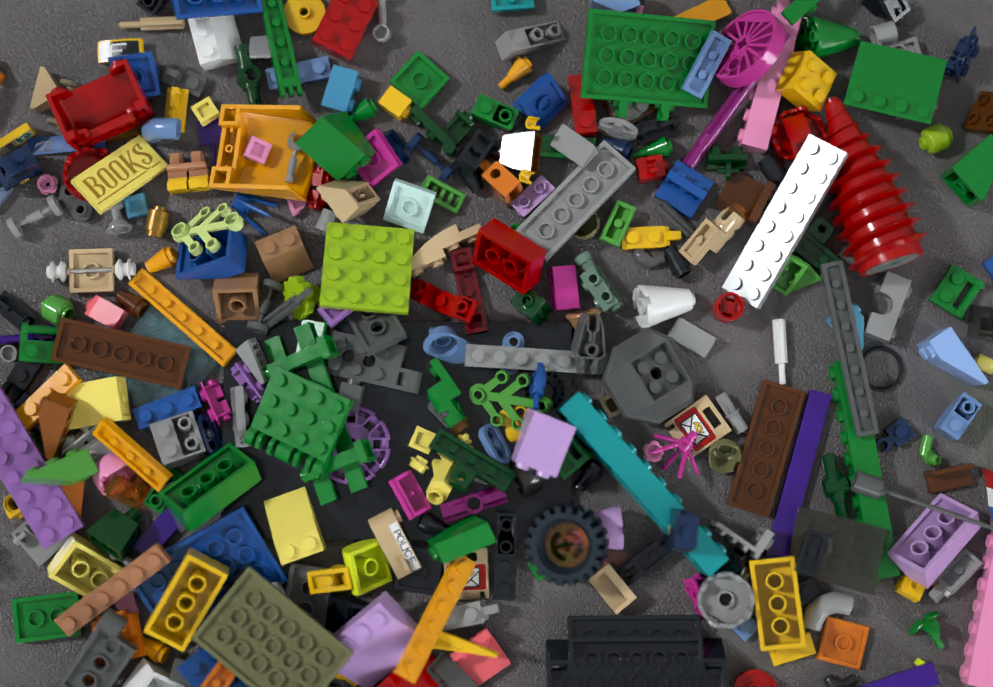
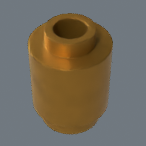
(157, 221)

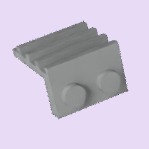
(761, 539)

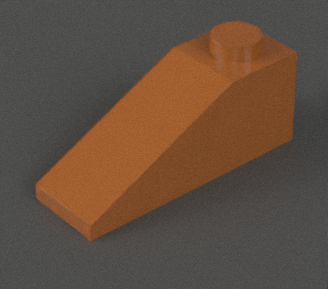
(55, 421)

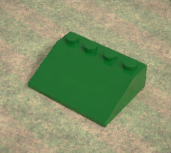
(895, 82)

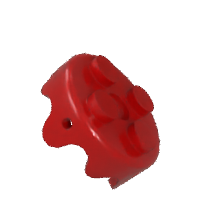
(778, 136)
(78, 163)

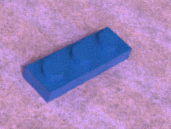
(167, 407)

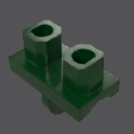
(726, 163)

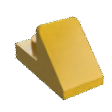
(329, 579)

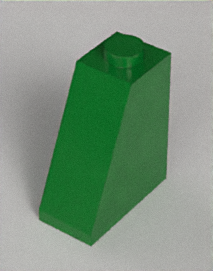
(461, 539)

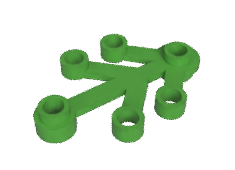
(506, 398)

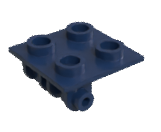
(964, 51)

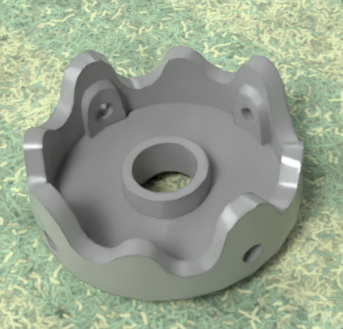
(728, 615)

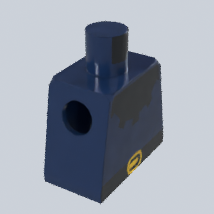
(19, 168)
(682, 530)

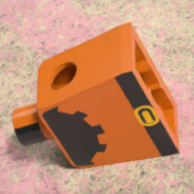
(500, 181)

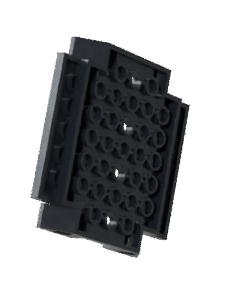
(635, 653)

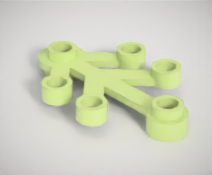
(183, 232)

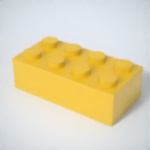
(186, 599)
(777, 603)

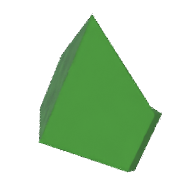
(795, 276)

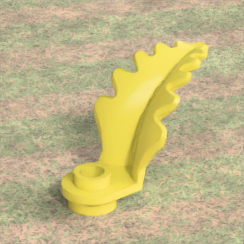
(439, 486)

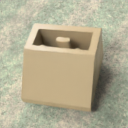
(348, 198)

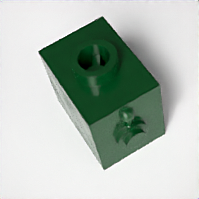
(531, 306)

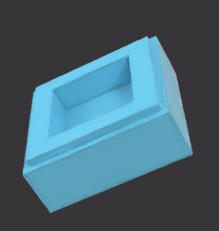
(136, 205)

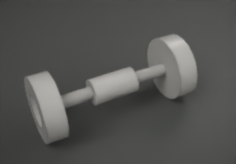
(15, 227)

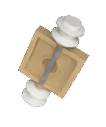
(91, 270)

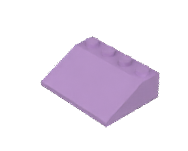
(377, 638)

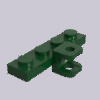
(812, 247)
(470, 464)

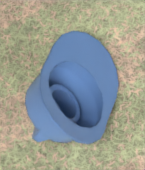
(445, 345)

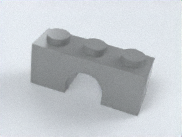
(894, 291)

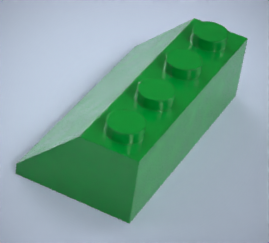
(210, 486)

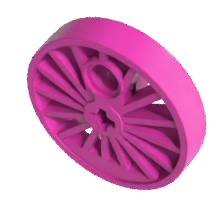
(756, 49)

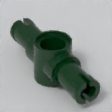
(247, 67)
(835, 485)

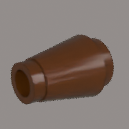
(132, 304)

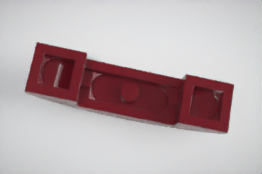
(468, 286)

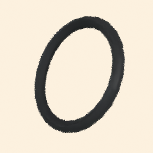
(897, 357)

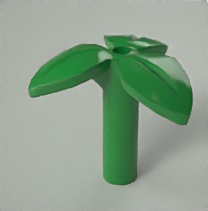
(930, 626)

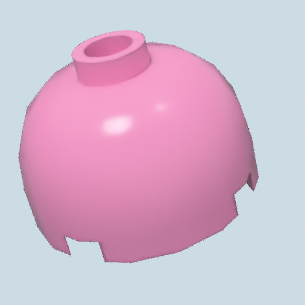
(108, 466)

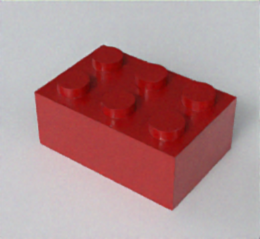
(343, 27)
(508, 256)

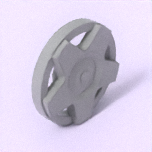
(617, 129)

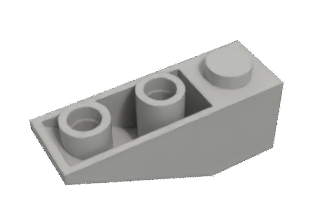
(529, 40)

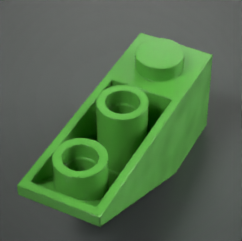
(66, 471)

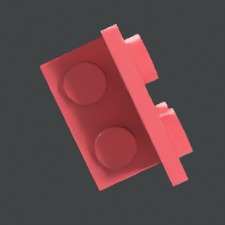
(481, 667)

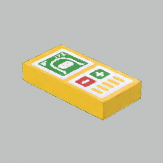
(16, 138)

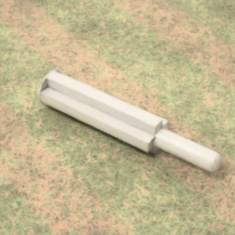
(780, 347)

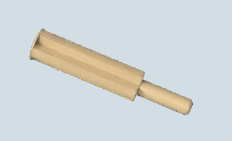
(155, 23)

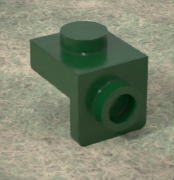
(459, 126)

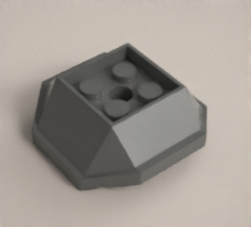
(631, 383)

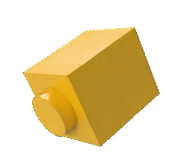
(395, 104)

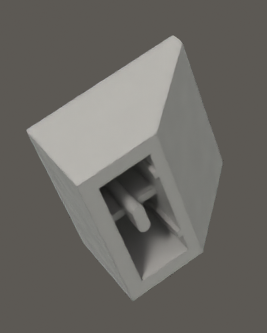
(177, 440)

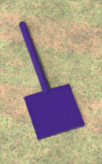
(210, 135)

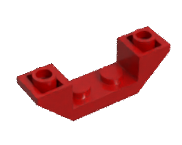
(796, 131)
(443, 302)

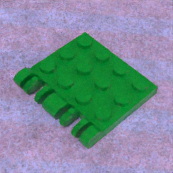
(300, 417)

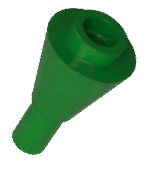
(364, 110)
(658, 147)

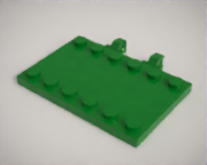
(641, 59)

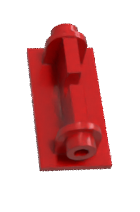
(319, 177)

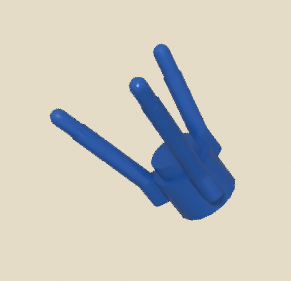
(244, 204)

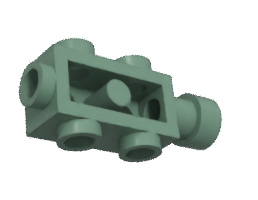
(599, 287)

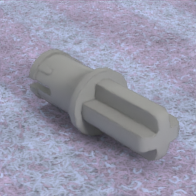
(731, 413)

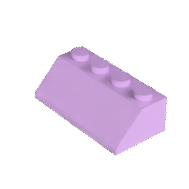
(933, 541)

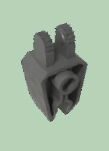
(588, 342)

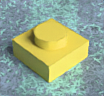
(205, 111)
(421, 439)

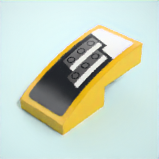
(118, 47)

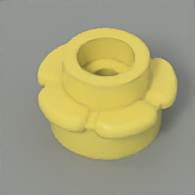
(419, 464)

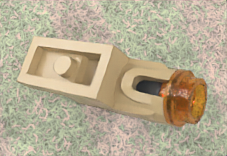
(714, 234)

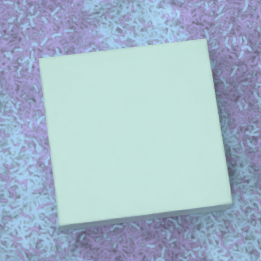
(409, 205)

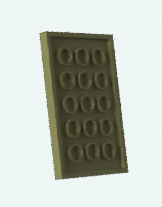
(270, 638)

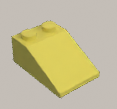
(294, 526)
(81, 565)

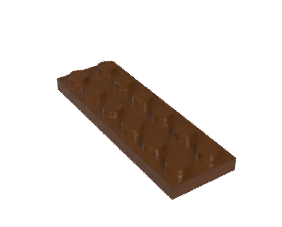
(121, 353)
(765, 448)

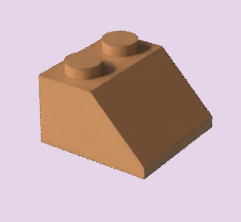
(284, 254)
(237, 297)

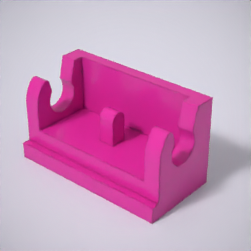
(563, 288)
(410, 494)

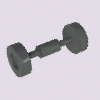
(270, 286)

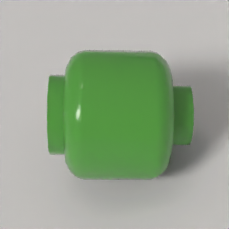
(56, 307)

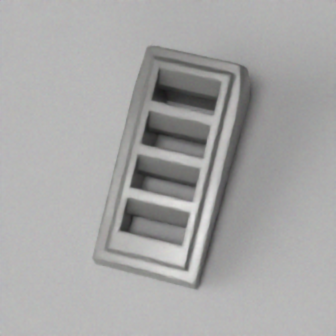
(254, 359)

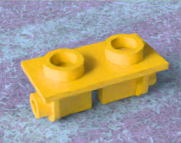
(177, 104)

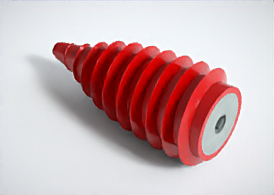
(868, 201)

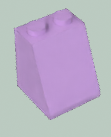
(542, 443)

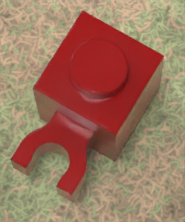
(651, 168)

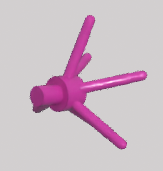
(683, 445)

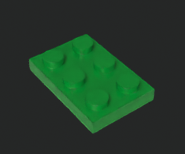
(36, 615)

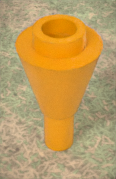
(519, 69)

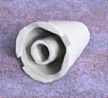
(660, 303)

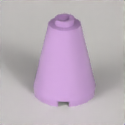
(613, 523)

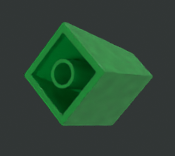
(337, 146)
(972, 173)

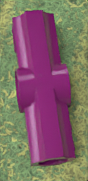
(459, 507)

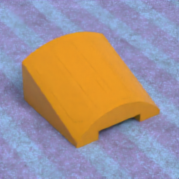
(273, 126)

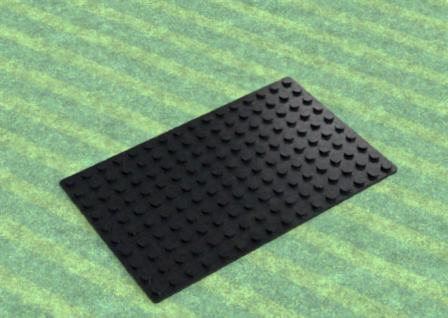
(402, 414)

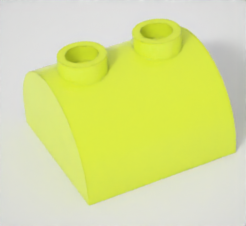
(367, 566)

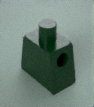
(116, 532)

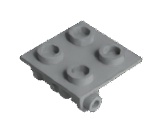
(26, 538)

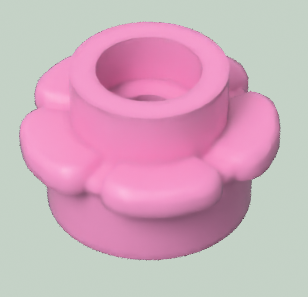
(43, 180)
(647, 451)

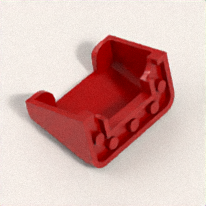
(101, 107)

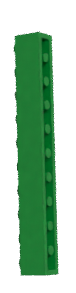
(863, 456)

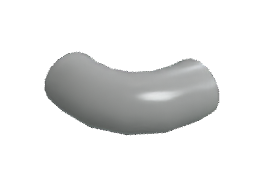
(825, 606)

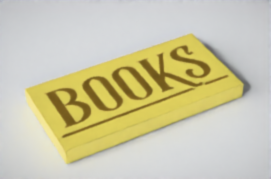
(119, 174)

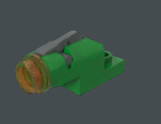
(443, 401)

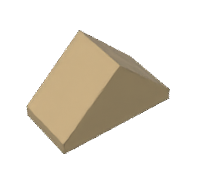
(44, 85)

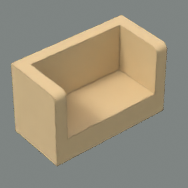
(612, 588)

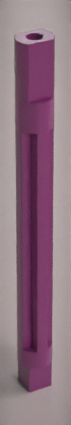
(719, 122)

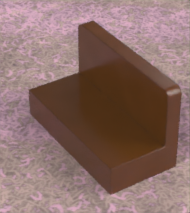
(949, 477)

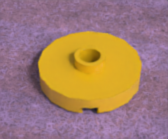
(305, 24)

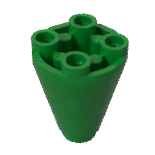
(826, 37)

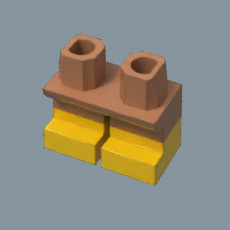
(188, 176)

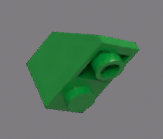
(494, 113)

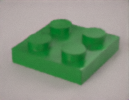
(419, 80)

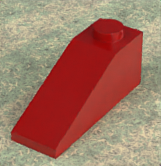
(582, 109)

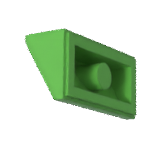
(617, 223)

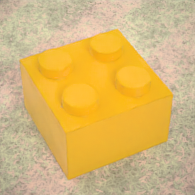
(806, 80)

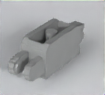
(469, 613)

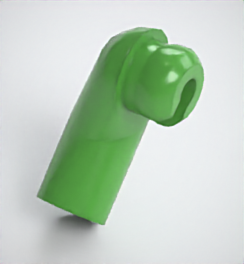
(927, 453)

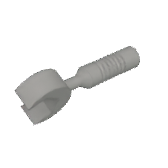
(293, 160)

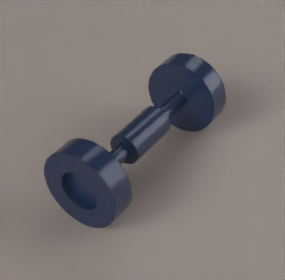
(415, 143)

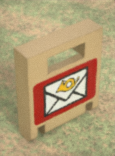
(694, 419)
(478, 579)

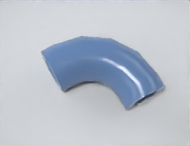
(161, 128)

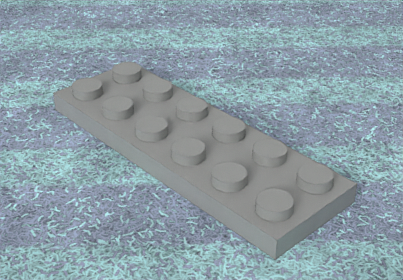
(576, 199)

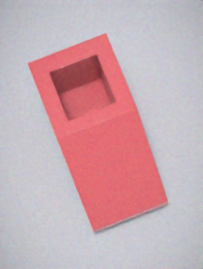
(106, 312)

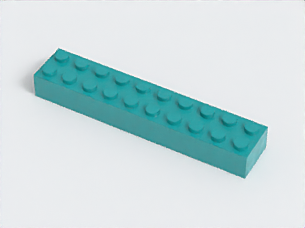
(636, 476)

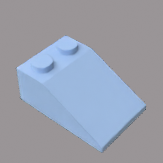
(950, 355)

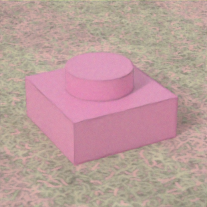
(257, 150)

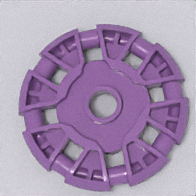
(357, 432)

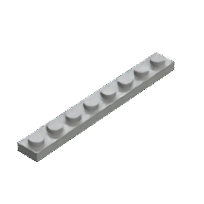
(526, 359)

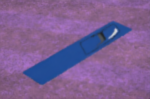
(53, 144)

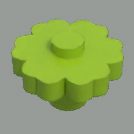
(295, 286)

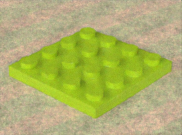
(367, 268)

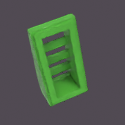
(444, 187)

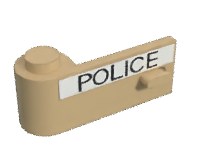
(394, 543)

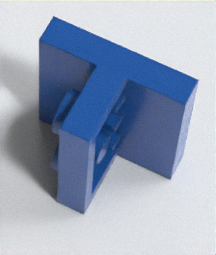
(144, 69)
(542, 100)
(684, 189)

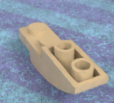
(432, 251)

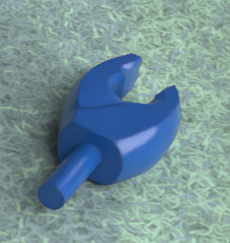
(537, 384)

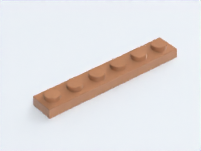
(113, 589)

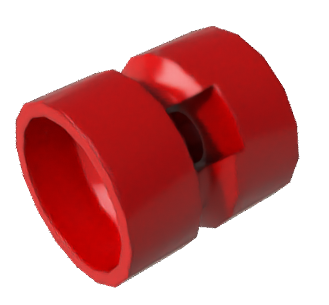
(728, 307)

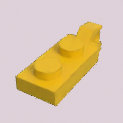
(649, 237)

